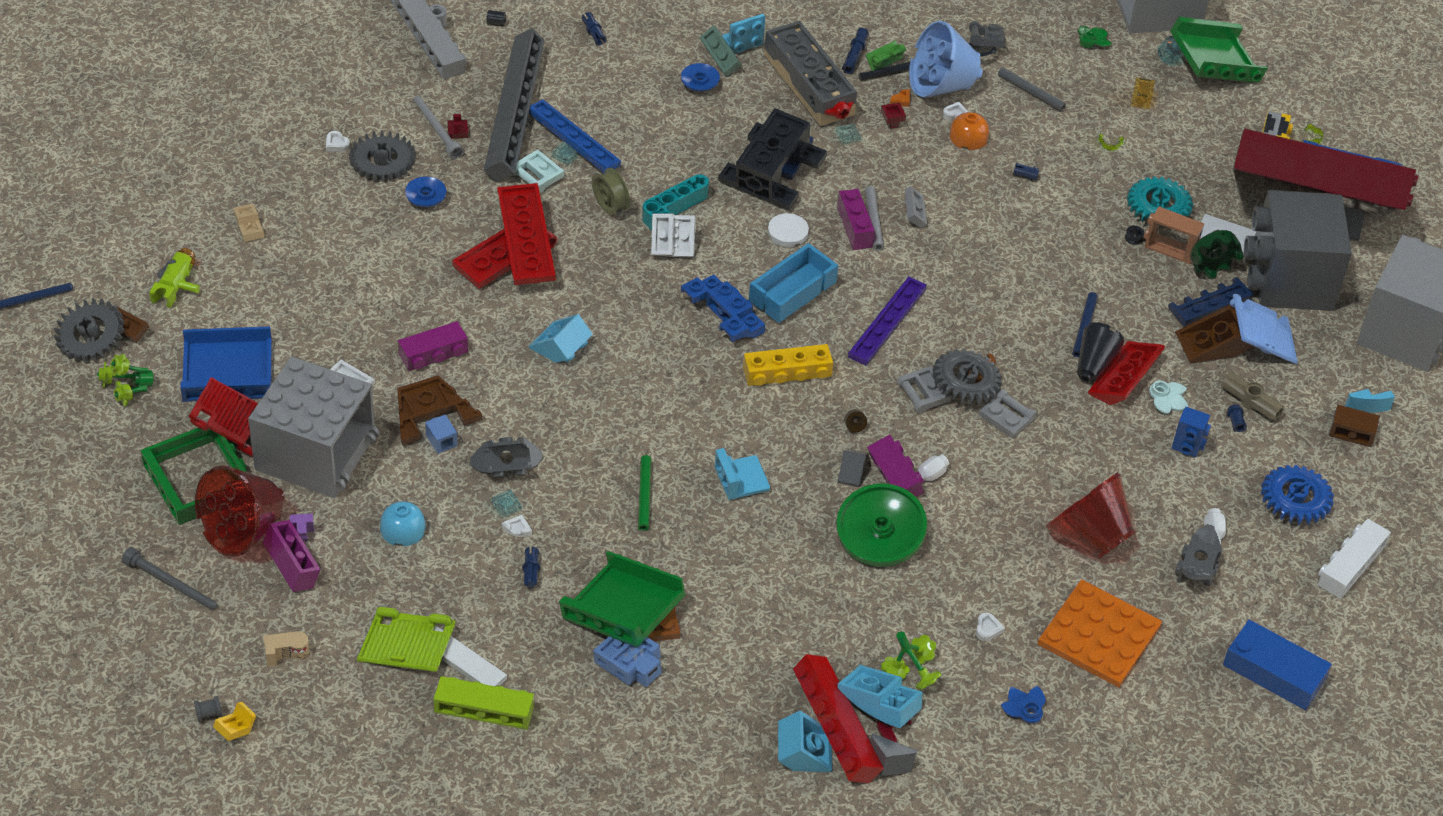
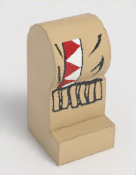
(285, 646)

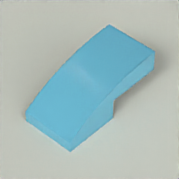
(1370, 403)

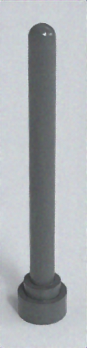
(133, 558)

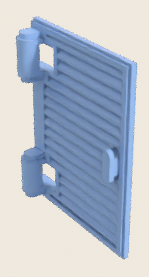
(1263, 329)

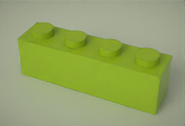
(483, 702)

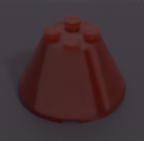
(236, 508)
(1097, 519)

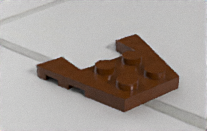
(427, 400)

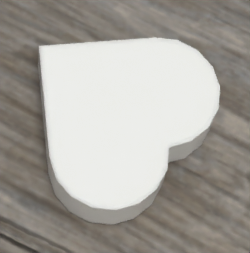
(952, 111)
(336, 142)
(988, 627)

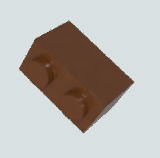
(1354, 425)

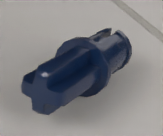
(531, 567)

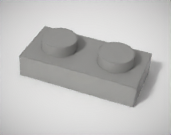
(915, 207)

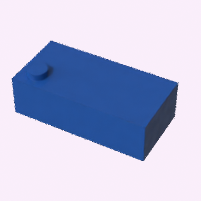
(1277, 664)

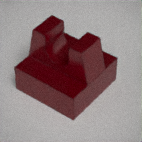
(893, 114)
(457, 128)

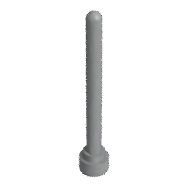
(453, 148)

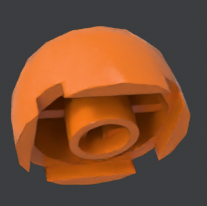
(969, 131)

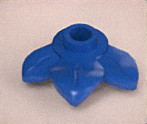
(1021, 703)

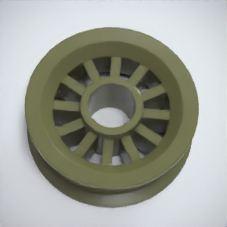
(610, 191)

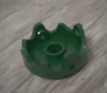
(1210, 261)

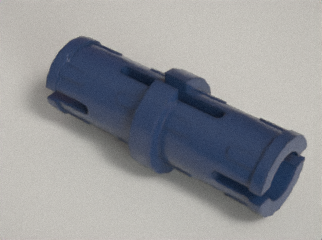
(594, 28)

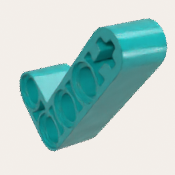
(676, 198)

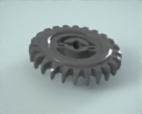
(381, 150)
(83, 321)
(964, 384)

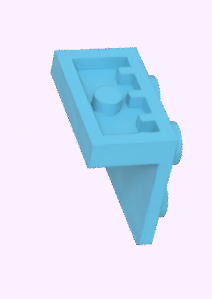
(746, 33)
(740, 476)

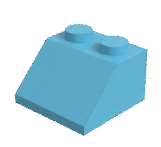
(562, 339)
(803, 744)

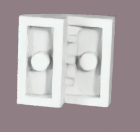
(673, 235)

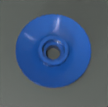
(700, 77)
(425, 191)

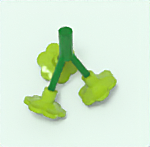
(920, 651)

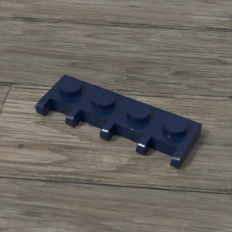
(1209, 303)

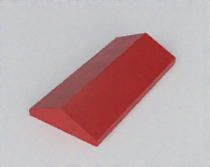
(1125, 371)

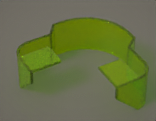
(1315, 130)
(1110, 147)

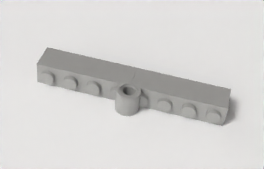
(428, 28)

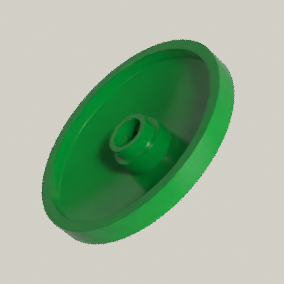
(881, 525)

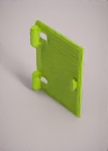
(406, 639)

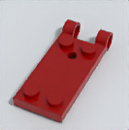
(488, 259)

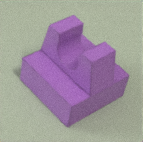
(303, 523)

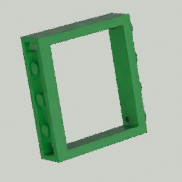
(176, 446)

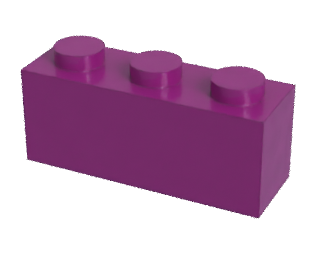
(855, 219)
(433, 346)
(895, 466)
(291, 556)

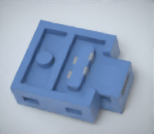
(628, 661)

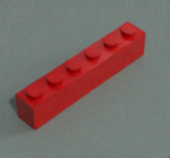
(838, 719)

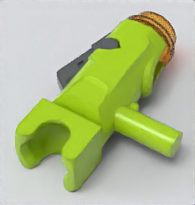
(173, 277)

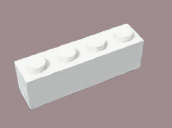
(1353, 558)

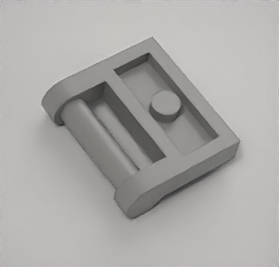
(926, 384)
(1005, 419)

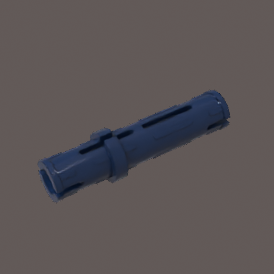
(857, 45)

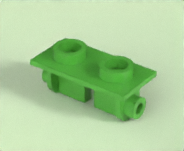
(885, 55)

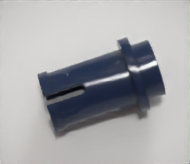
(1026, 171)
(1235, 414)

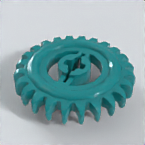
(1138, 201)

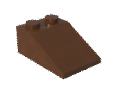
(1213, 337)

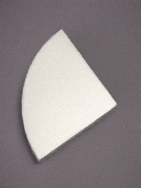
(517, 526)

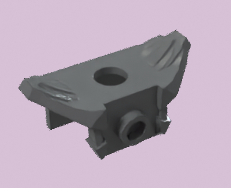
(488, 456)
(1203, 541)

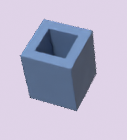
(441, 434)

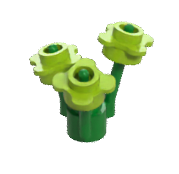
(118, 369)

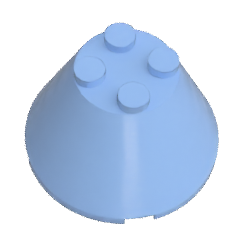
(943, 62)

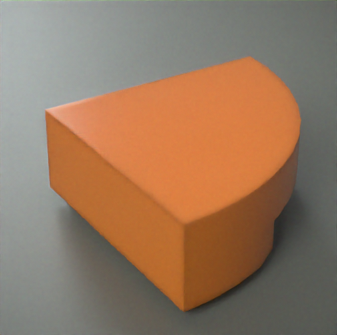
(902, 97)

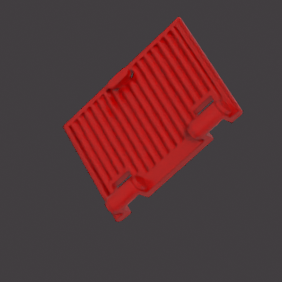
(227, 413)

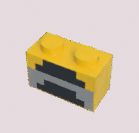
(1278, 124)

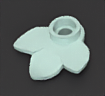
(1168, 396)

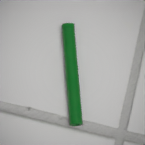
(644, 493)

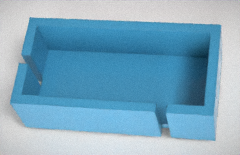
(793, 282)

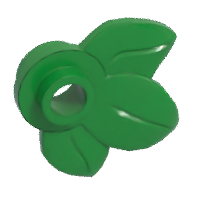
(1090, 37)

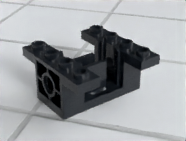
(769, 149)

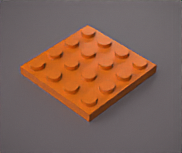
(1100, 633)

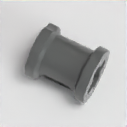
(208, 708)

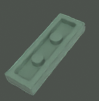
(720, 50)

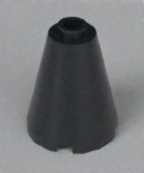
(1097, 350)

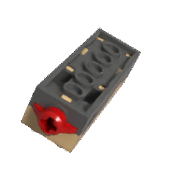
(810, 73)

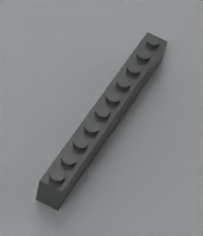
(514, 105)

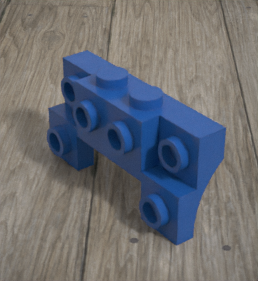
(727, 305)

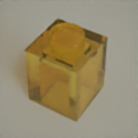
(1142, 93)

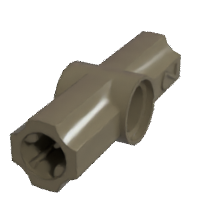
(1252, 396)

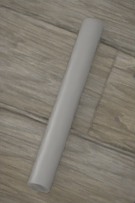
(874, 217)

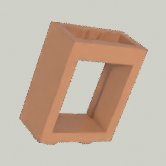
(1167, 245)

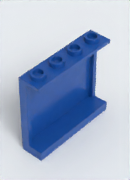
(230, 355)

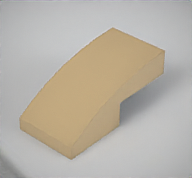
(248, 222)

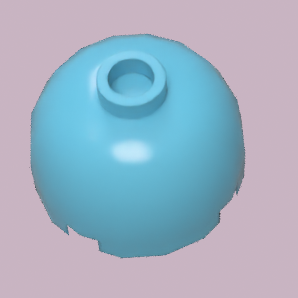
(402, 523)

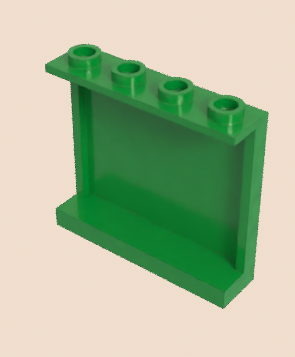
(1215, 50)
(624, 600)

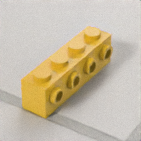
(793, 365)

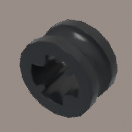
(1139, 234)

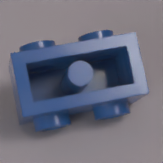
(1191, 432)

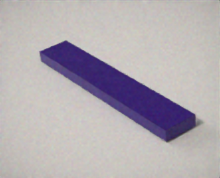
(887, 321)

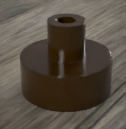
(855, 420)

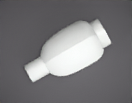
(933, 467)
(1217, 520)

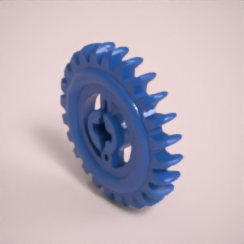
(1294, 502)

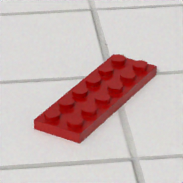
(526, 234)

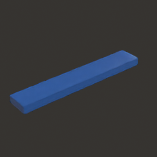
(574, 136)

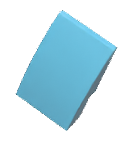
(881, 695)

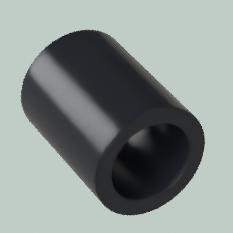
(496, 17)

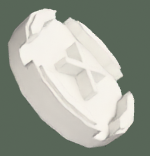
(788, 230)

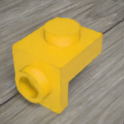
(237, 723)

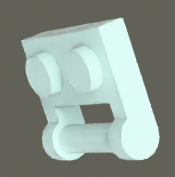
(541, 167)

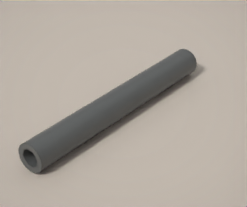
(1031, 89)

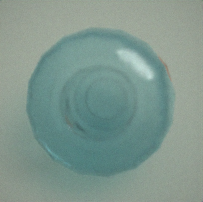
(1169, 51)

